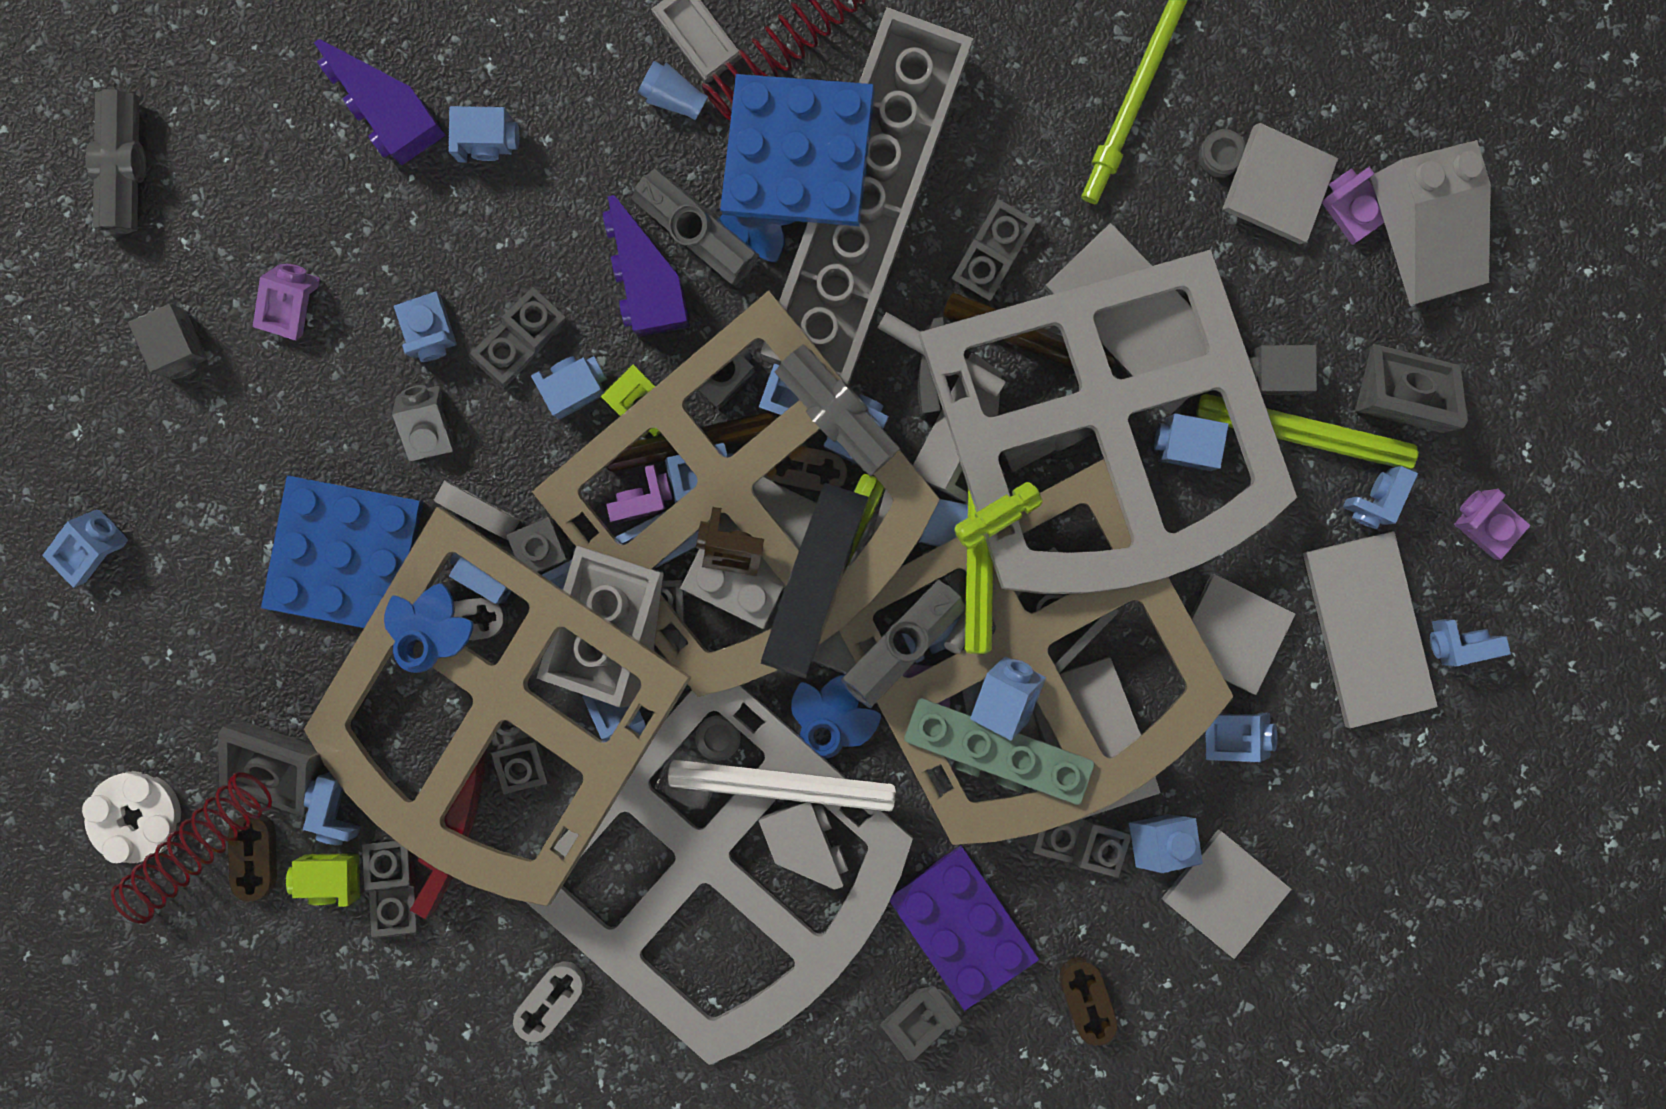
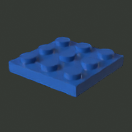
(797, 149)
(337, 550)

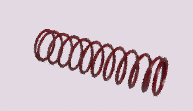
(722, 106)
(239, 791)

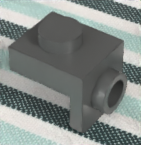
(422, 422)
(921, 1021)

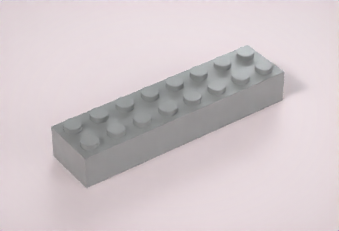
(845, 267)

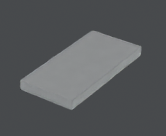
(1139, 333)
(1370, 629)

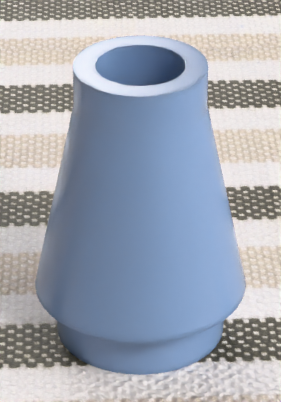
(671, 91)

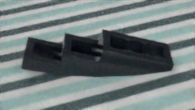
(814, 580)

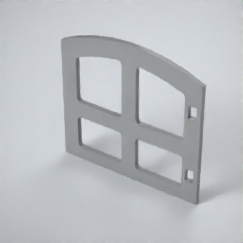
(1104, 407)
(705, 857)

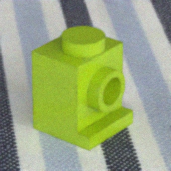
(627, 391)
(325, 878)

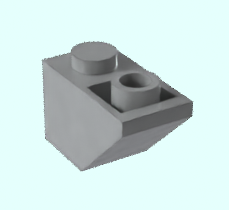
(800, 842)

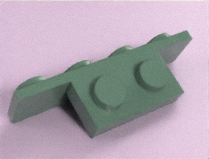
(1014, 761)

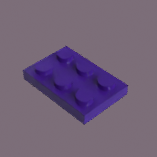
(962, 928)

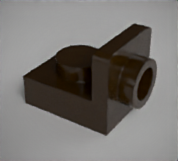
(728, 551)

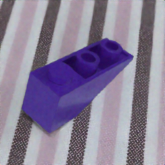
(393, 109)
(651, 285)

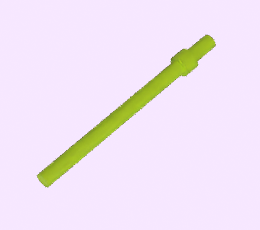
(1109, 155)

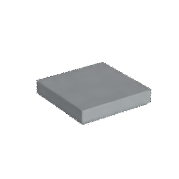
(1280, 183)
(1240, 631)
(1226, 894)

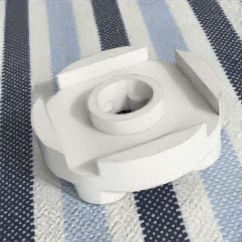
(106, 811)

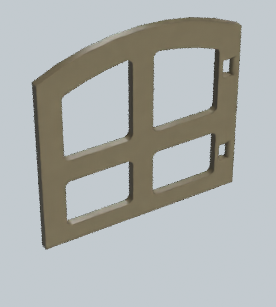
(729, 485)
(1027, 639)
(498, 695)

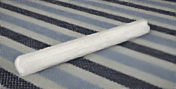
(781, 785)

